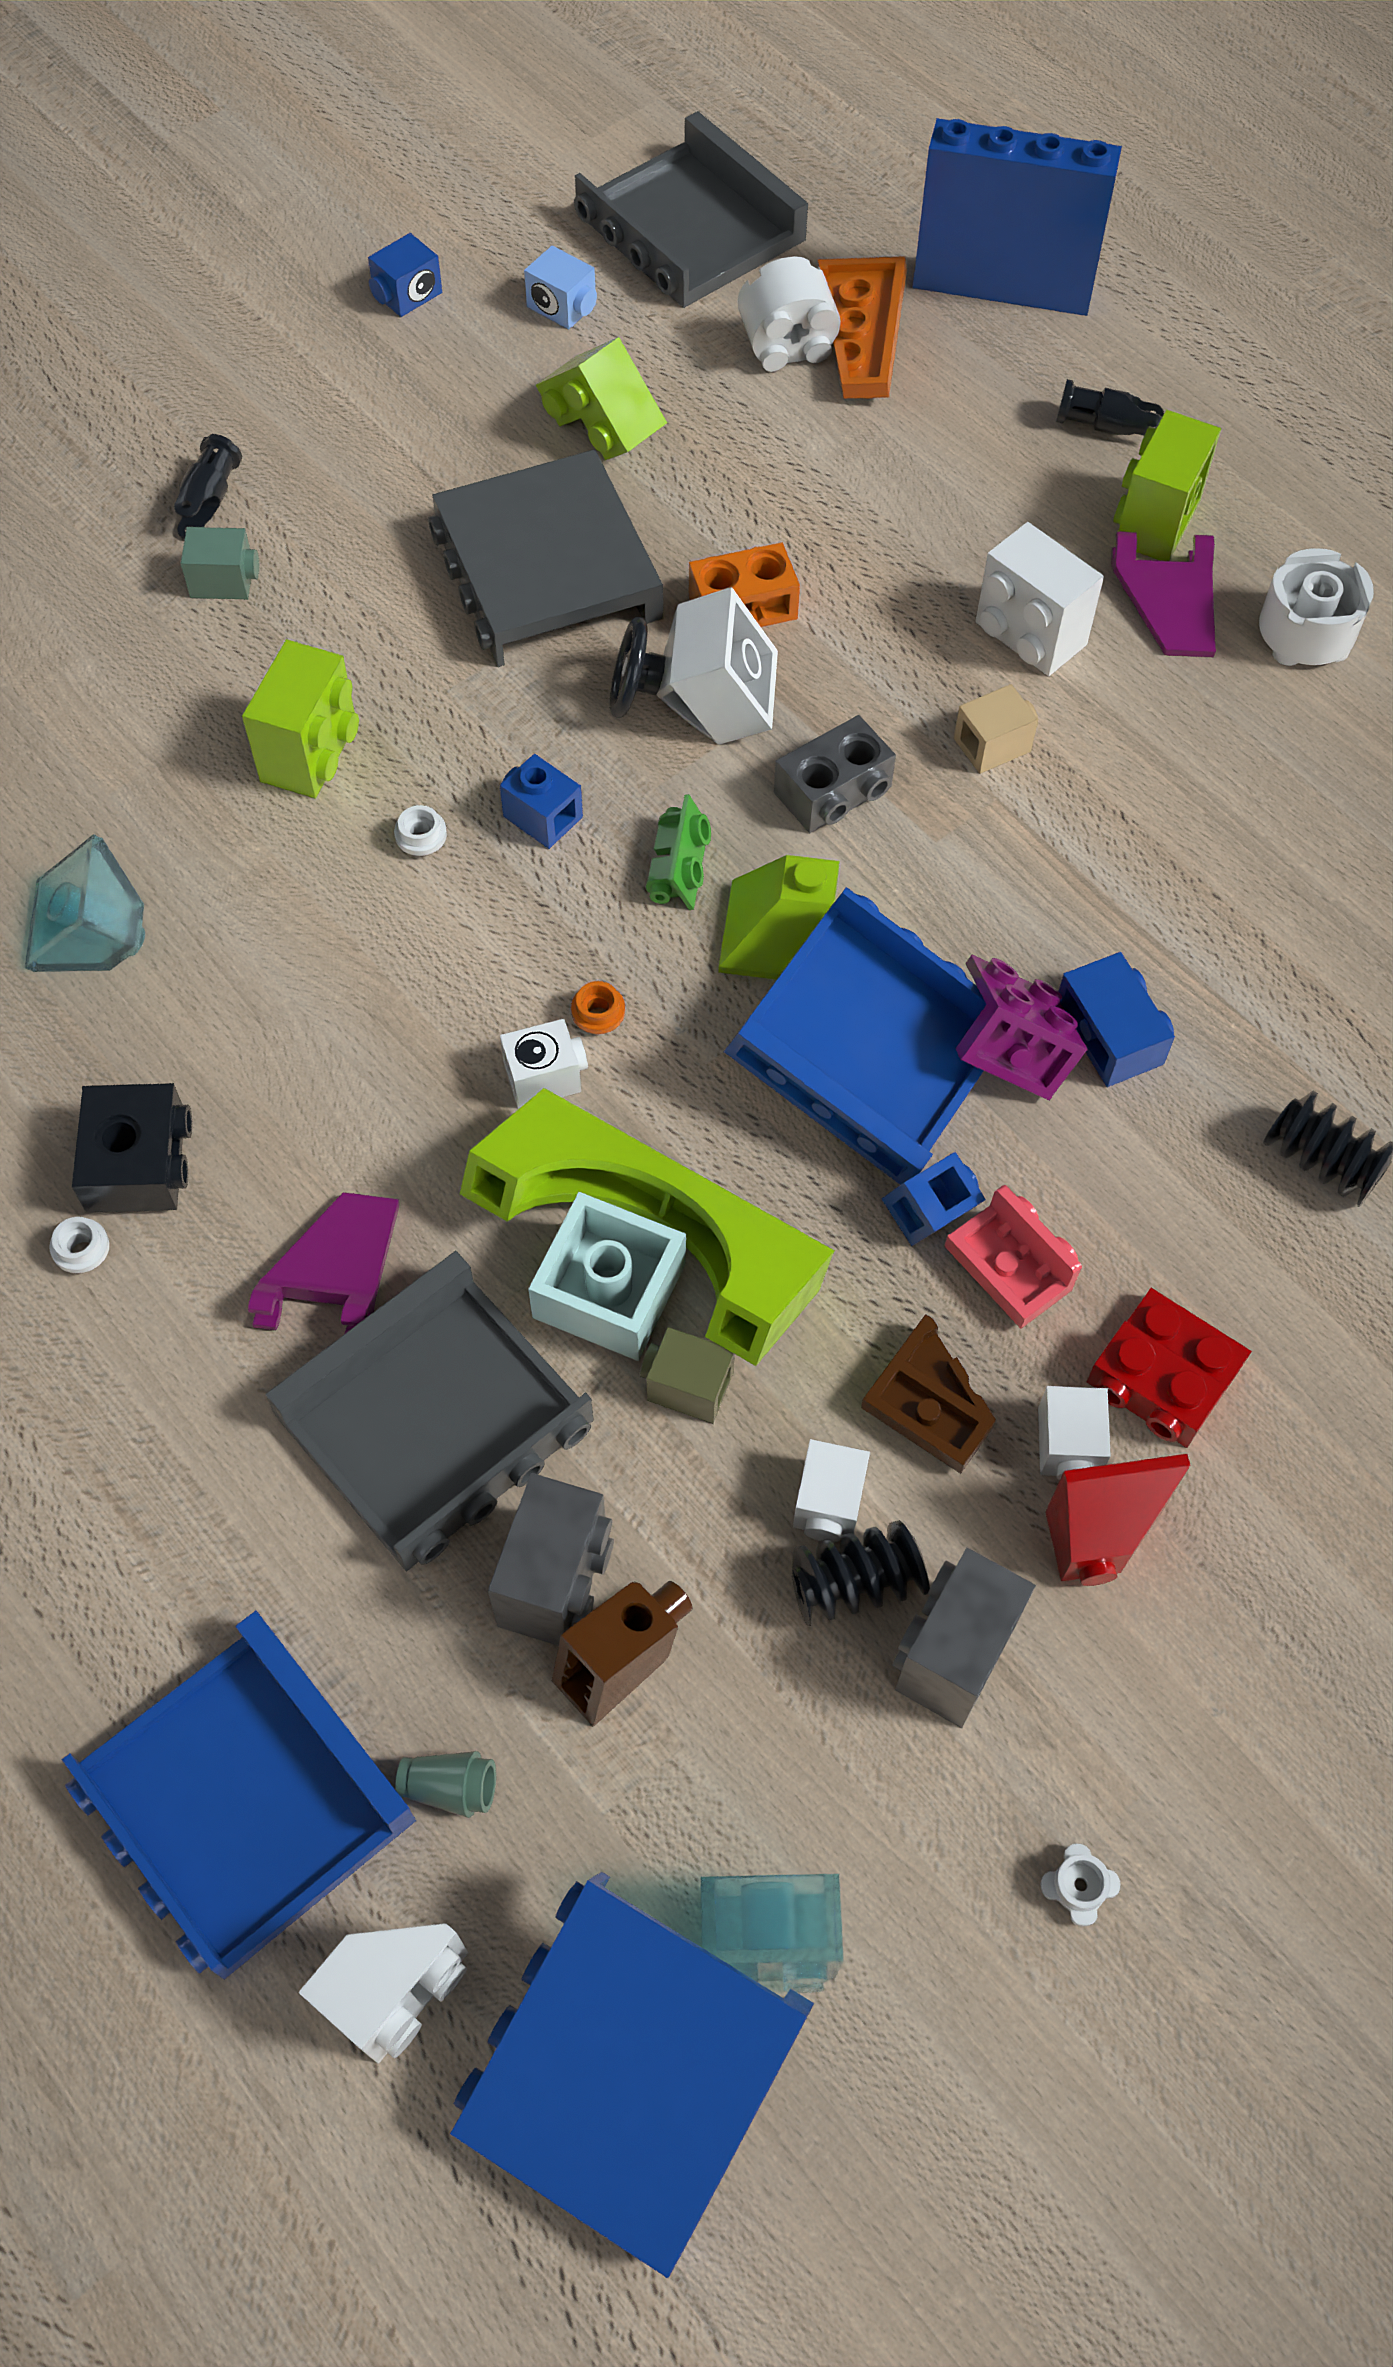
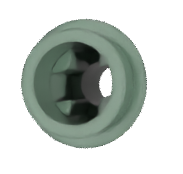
(450, 1782)

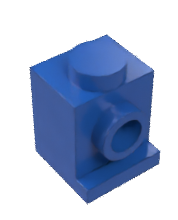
(934, 1198)

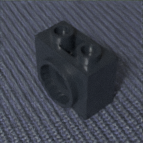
(152, 1168)

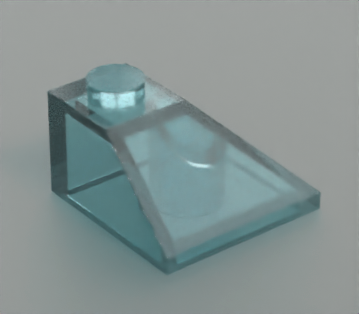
(84, 913)

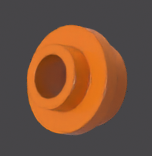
(598, 995)

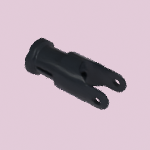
(1108, 410)
(206, 482)

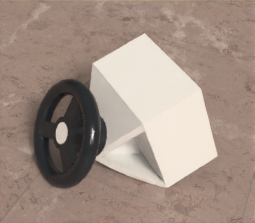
(712, 671)

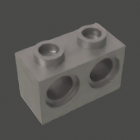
(834, 774)

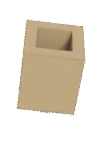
(996, 728)

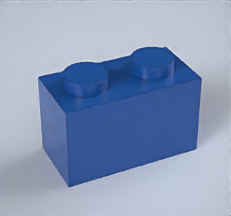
(1116, 1018)

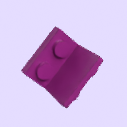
(1021, 1030)

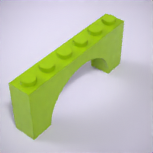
(755, 1261)

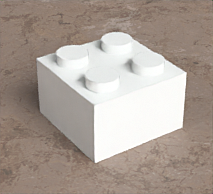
(1038, 598)

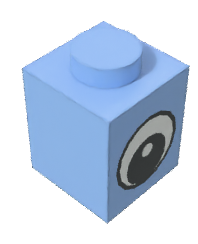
(560, 287)

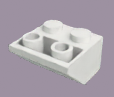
(383, 1981)

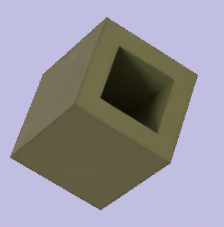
(688, 1374)

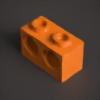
(757, 575)

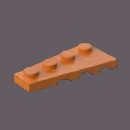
(869, 308)

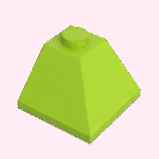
(775, 913)

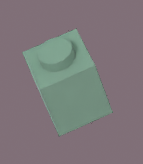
(218, 563)

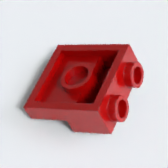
(1168, 1368)

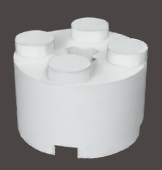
(789, 313)
(1315, 608)

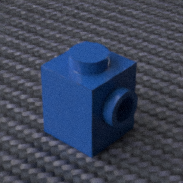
(541, 800)

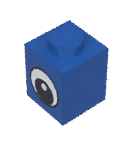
(405, 275)

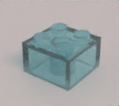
(775, 1927)

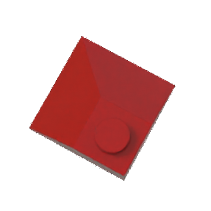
(1106, 1513)

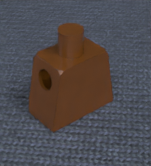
(618, 1647)

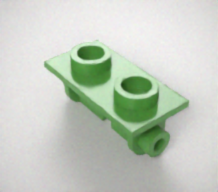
(683, 836)

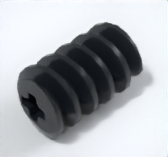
(1330, 1145)
(857, 1570)

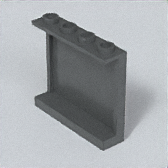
(695, 213)
(543, 551)
(430, 1412)

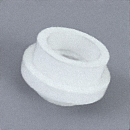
(419, 820)
(72, 1232)

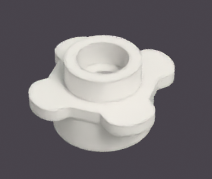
(1100, 1884)

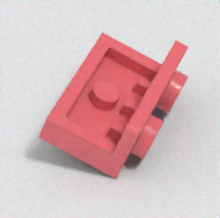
(1015, 1257)

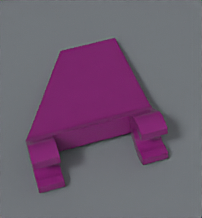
(1171, 595)
(332, 1262)

